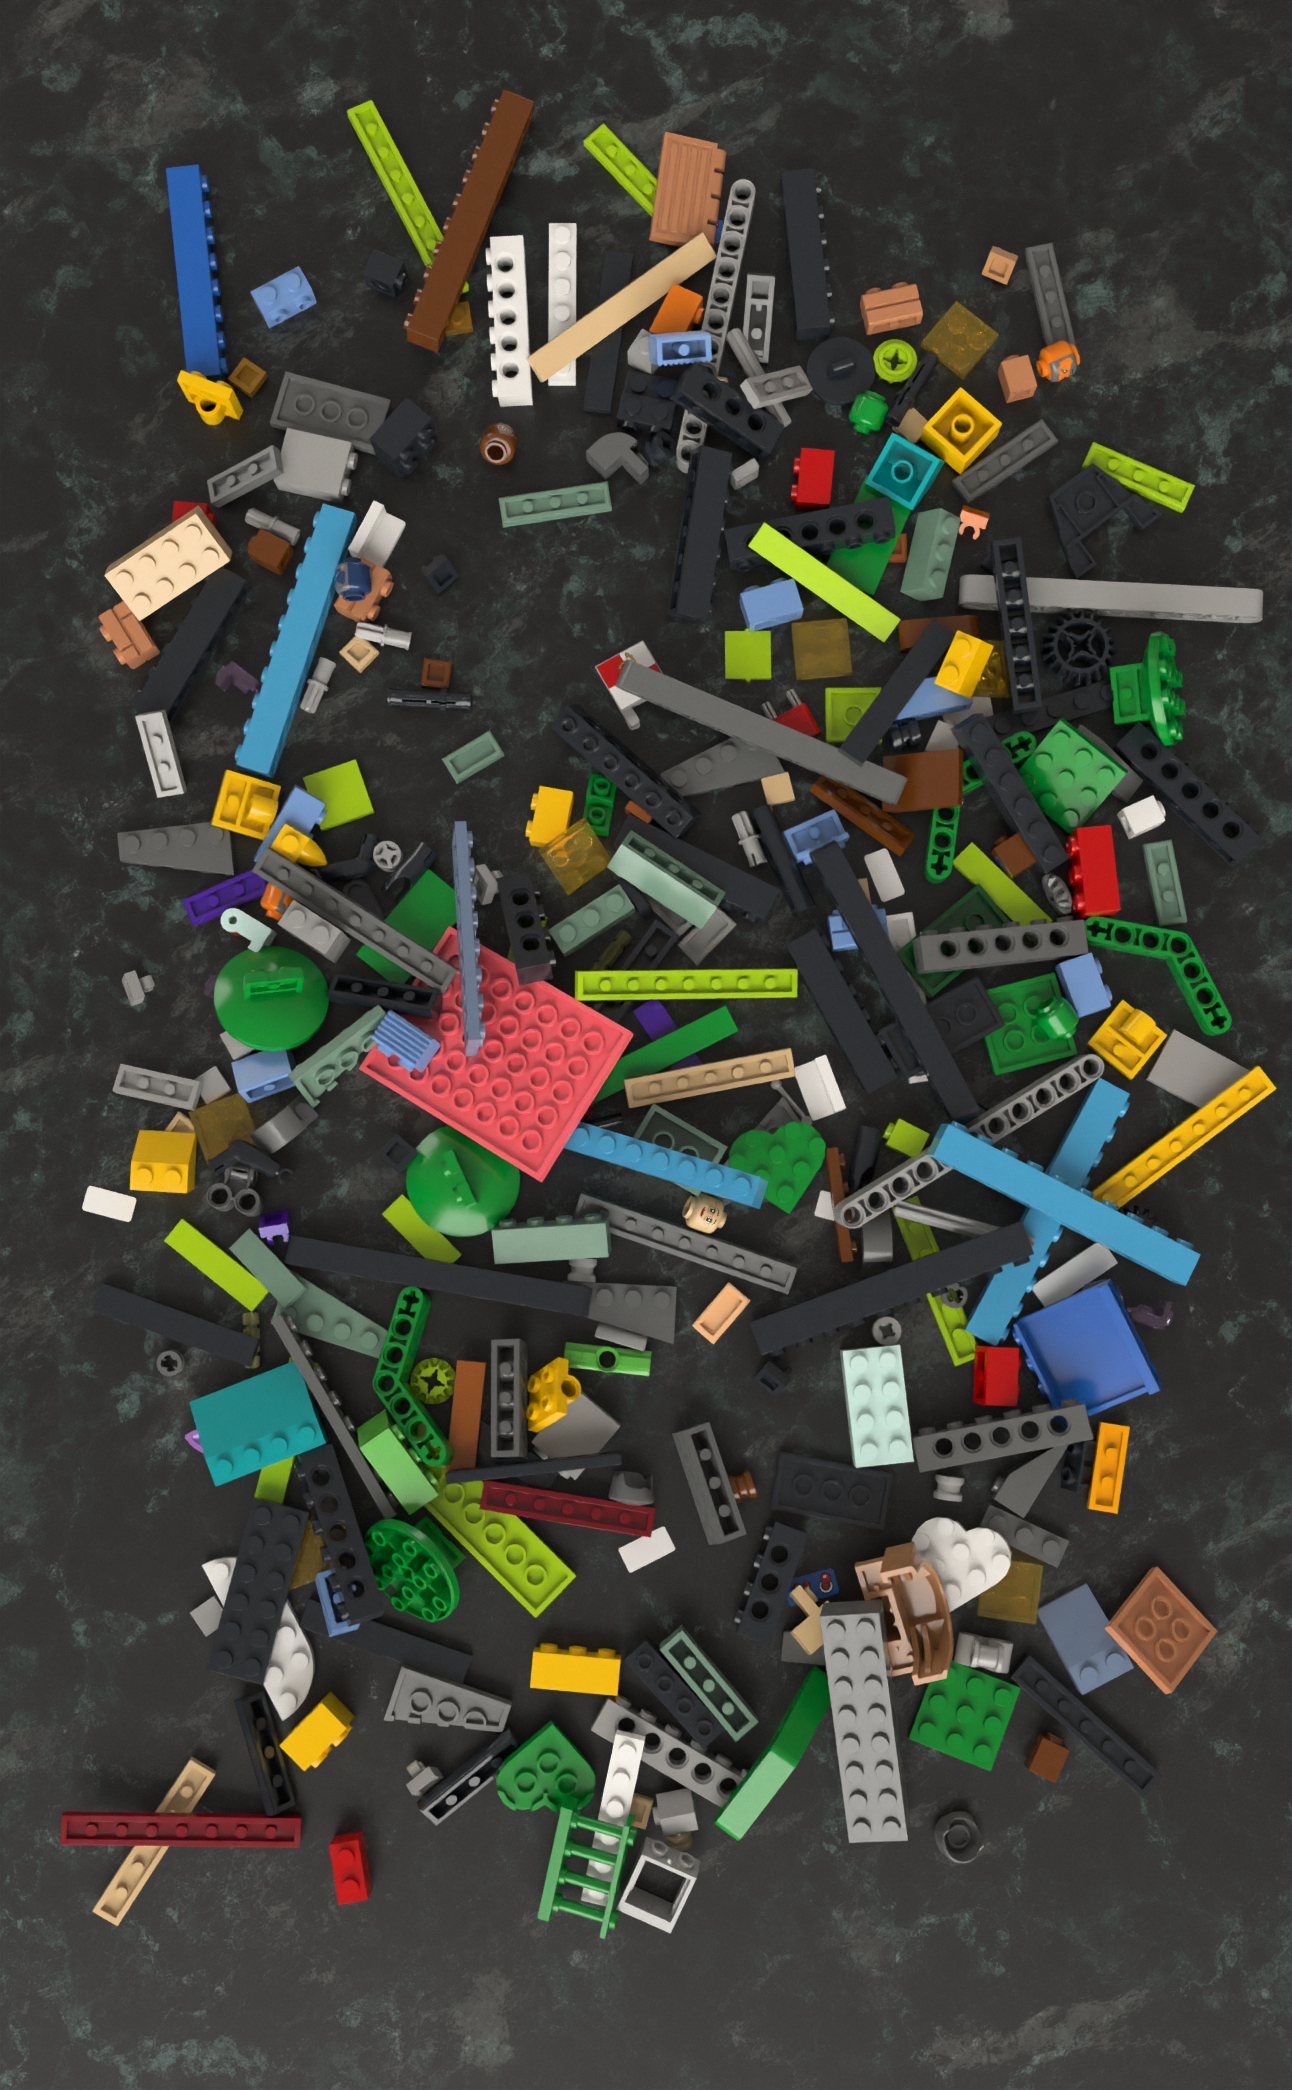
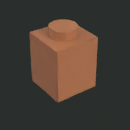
(1017, 378)

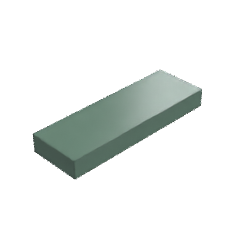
(1164, 883)
(268, 1268)

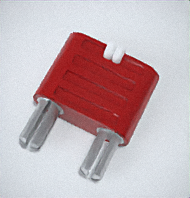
(797, 718)

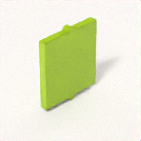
(747, 655)

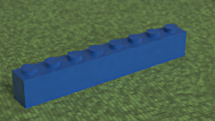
(195, 272)

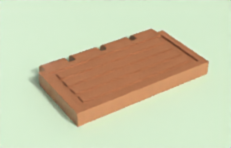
(685, 190)

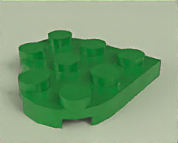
(783, 1158)
(545, 1773)

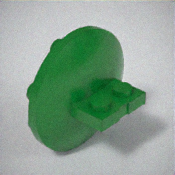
(1146, 692)
(271, 998)
(460, 1184)
(417, 1565)

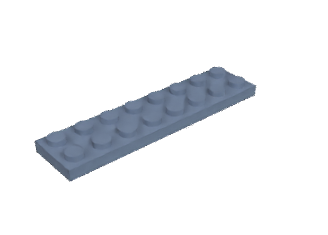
(466, 932)

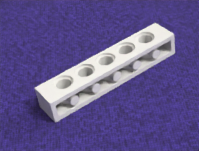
(509, 252)

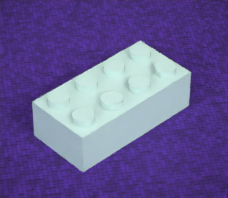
(876, 1405)

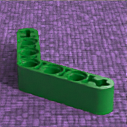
(948, 828)
(1175, 962)
(401, 1371)
(778, 1758)

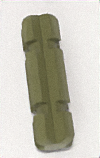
(613, 951)
(250, 1320)

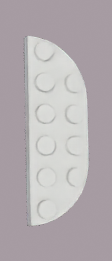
(292, 1658)

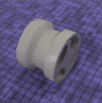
(386, 851)
(582, 1270)
(881, 1329)
(948, 1487)

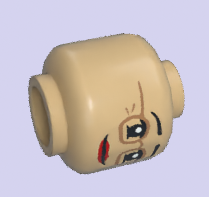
(704, 1213)

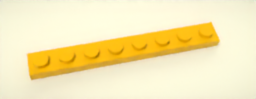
(1185, 1138)

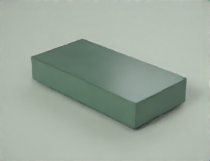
(473, 757)

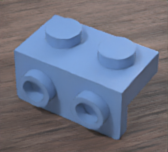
(814, 834)

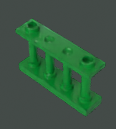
(566, 1846)

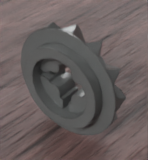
(1057, 894)

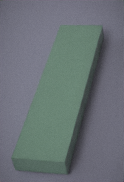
(555, 504)

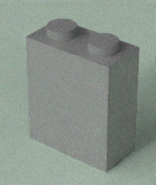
(316, 466)
(314, 931)
(579, 1432)

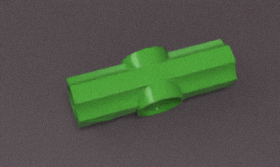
(627, 1360)

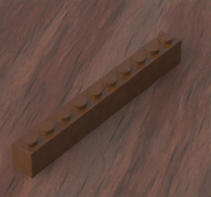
(469, 221)

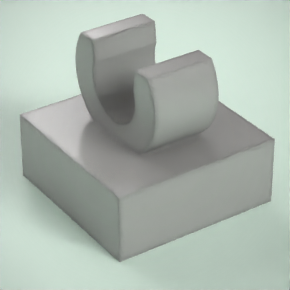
(485, 883)
(137, 987)
(423, 1777)

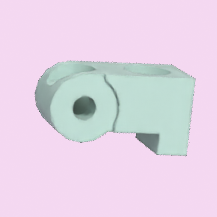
(243, 925)

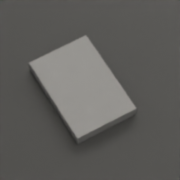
(1193, 1070)

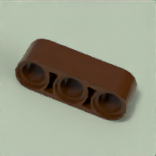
(911, 630)

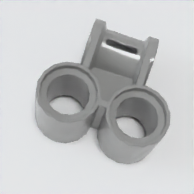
(983, 1652)

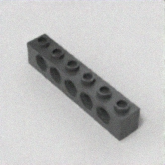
(930, 959)
(932, 1458)

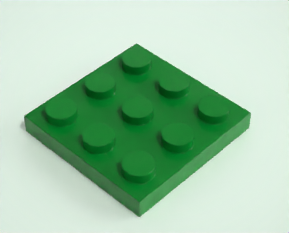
(1070, 776)
(1022, 1040)
(965, 1714)

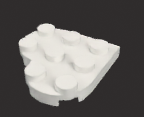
(962, 1558)

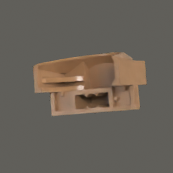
(912, 1606)

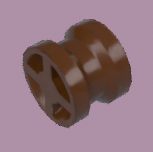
(742, 1486)

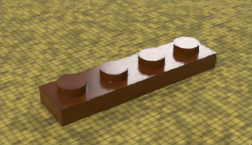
(864, 814)
(839, 1191)

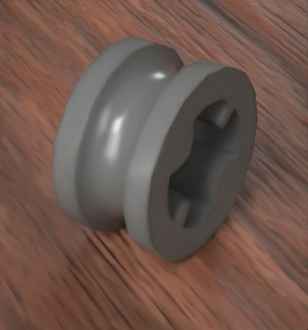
(952, 1304)
(175, 1354)

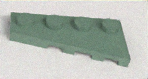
(332, 1059)
(333, 1321)

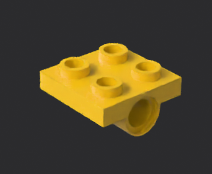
(205, 393)
(246, 805)
(1126, 1039)
(546, 1397)

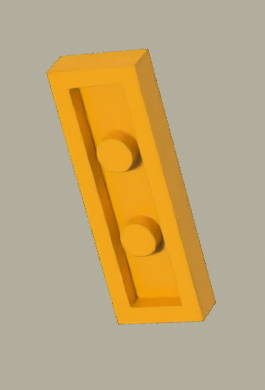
(1108, 1467)

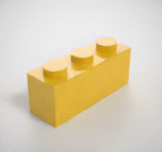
(575, 1669)

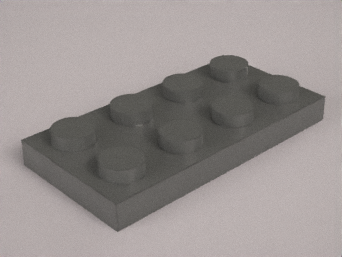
(329, 410)

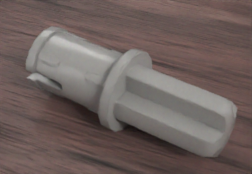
(272, 525)
(383, 635)
(317, 685)
(748, 839)

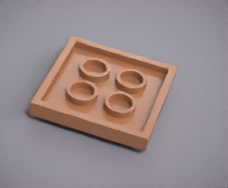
(1161, 1630)

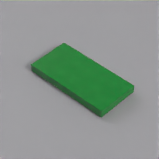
(867, 564)
(422, 916)

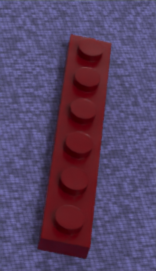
(567, 1508)

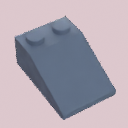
(1084, 1646)

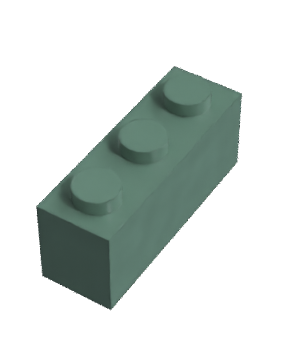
(930, 555)
(592, 921)

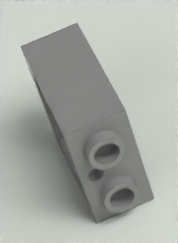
(637, 1901)

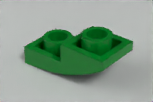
(600, 804)

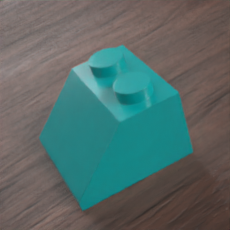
(904, 471)

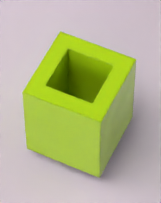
(905, 1138)

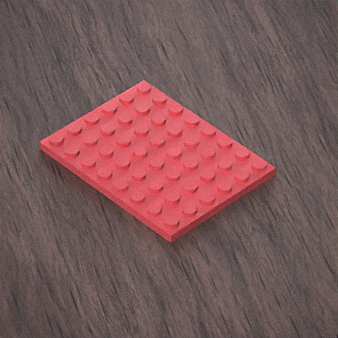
(529, 1079)

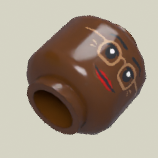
(498, 443)

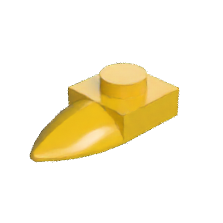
(298, 847)

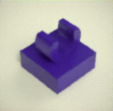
(275, 1224)

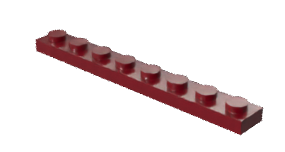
(180, 1829)

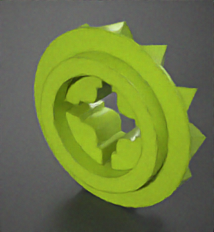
(906, 356)
(445, 1375)

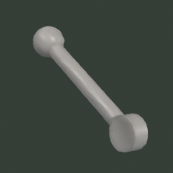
(777, 1085)

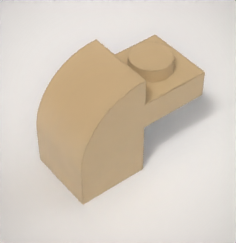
(809, 1631)

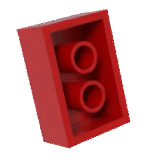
(1092, 872)

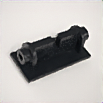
(1074, 1474)

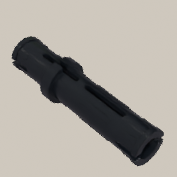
(906, 398)
(435, 699)

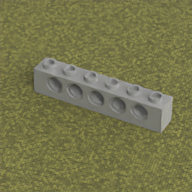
(658, 1755)

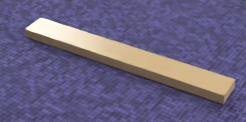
(621, 307)

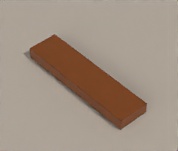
(466, 1413)

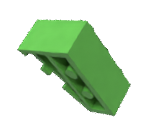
(397, 1462)

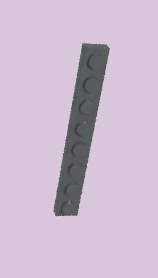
(355, 920)
(690, 1243)
(329, 1403)

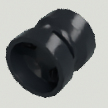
(904, 734)

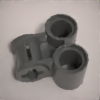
(238, 1188)

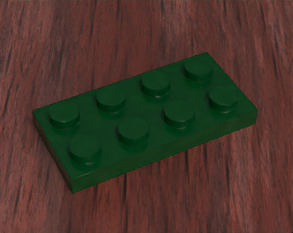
(970, 911)

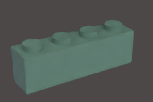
(666, 880)
(551, 1239)
(709, 1683)

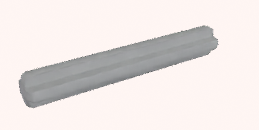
(752, 369)

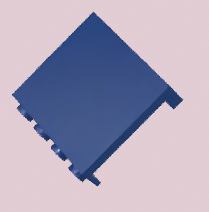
(1087, 1350)

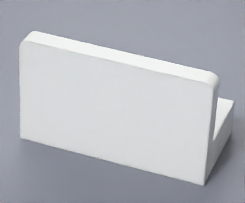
(377, 535)
(819, 1088)

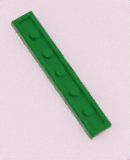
(668, 1050)

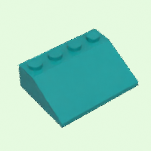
(257, 1423)

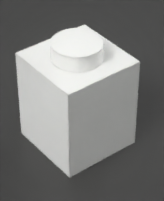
(1142, 816)

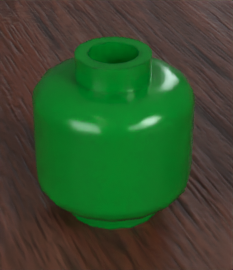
(868, 412)
(1057, 1018)

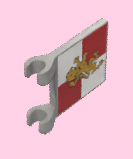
(610, 671)

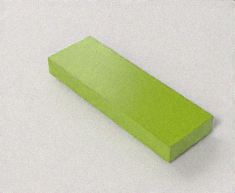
(424, 1239)

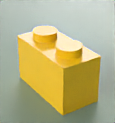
(963, 664)
(551, 815)

